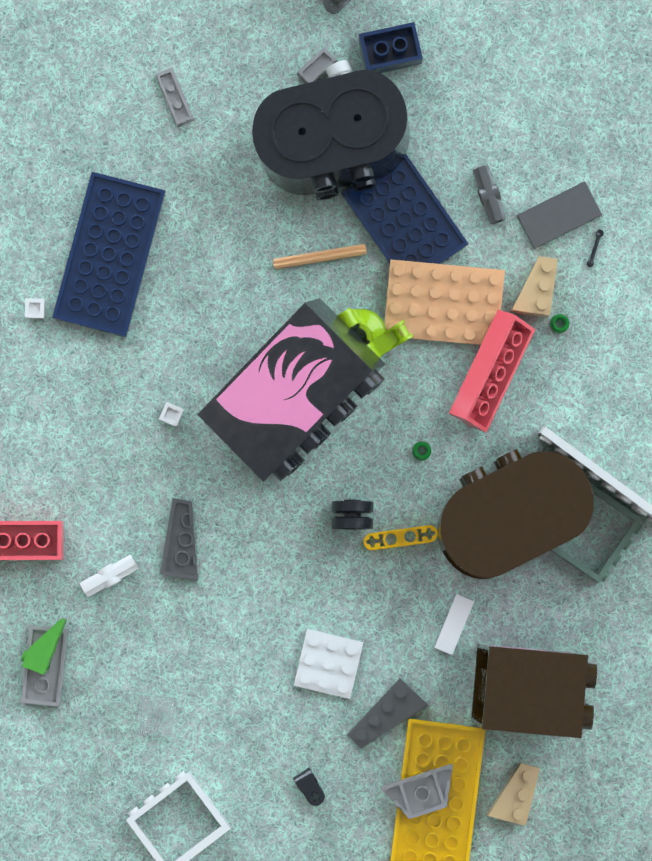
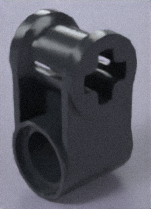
(307, 784)

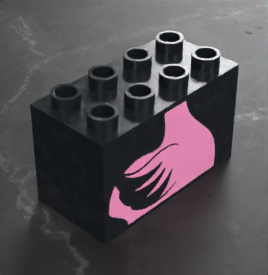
(293, 391)

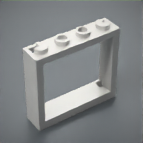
(166, 790)

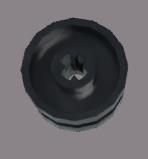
(352, 513)

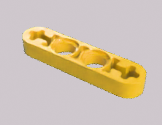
(400, 533)

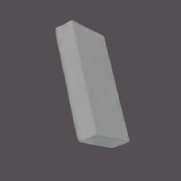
(316, 66)

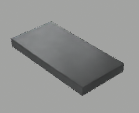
(559, 215)

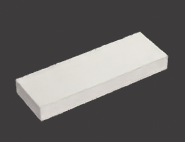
(454, 624)

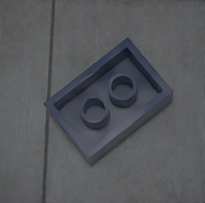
(390, 48)

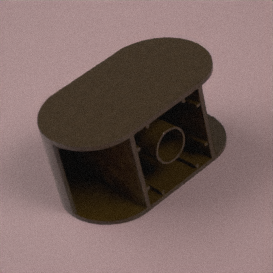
(514, 513)

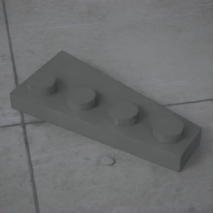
(179, 547)
(392, 709)

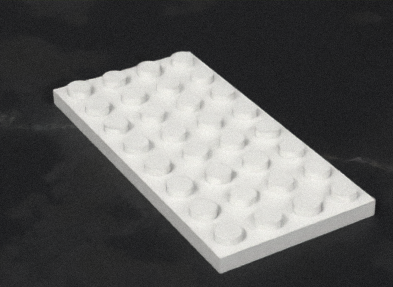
(596, 472)

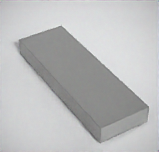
(174, 97)

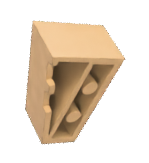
(538, 289)
(516, 796)

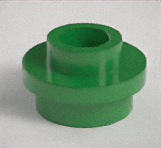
(559, 317)
(421, 444)

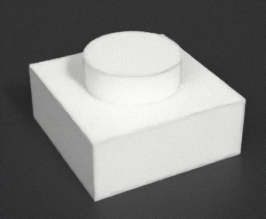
(35, 308)
(171, 414)

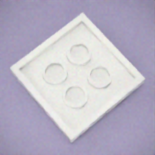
(328, 663)

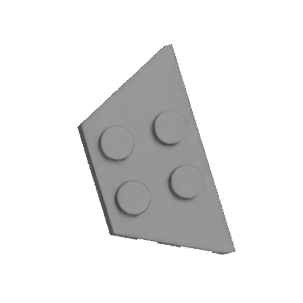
(421, 792)

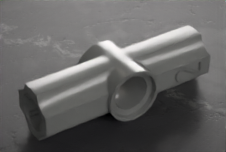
(489, 194)

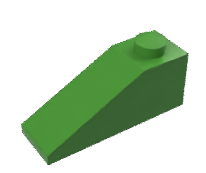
(42, 651)

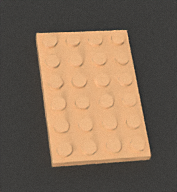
(443, 300)

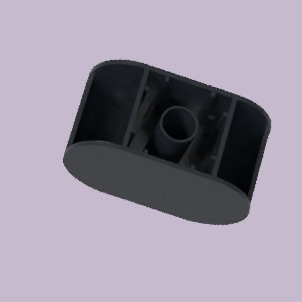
(332, 133)

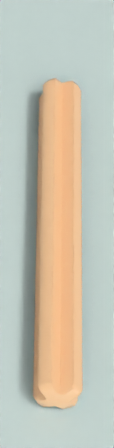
(319, 256)

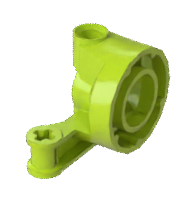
(380, 338)

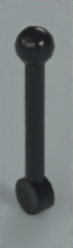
(599, 233)

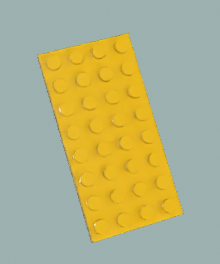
(447, 831)

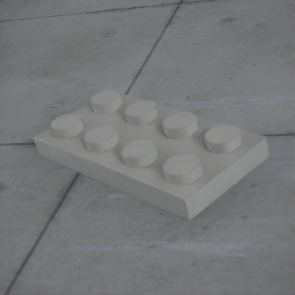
(45, 688)

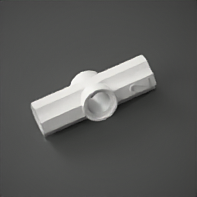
(109, 576)

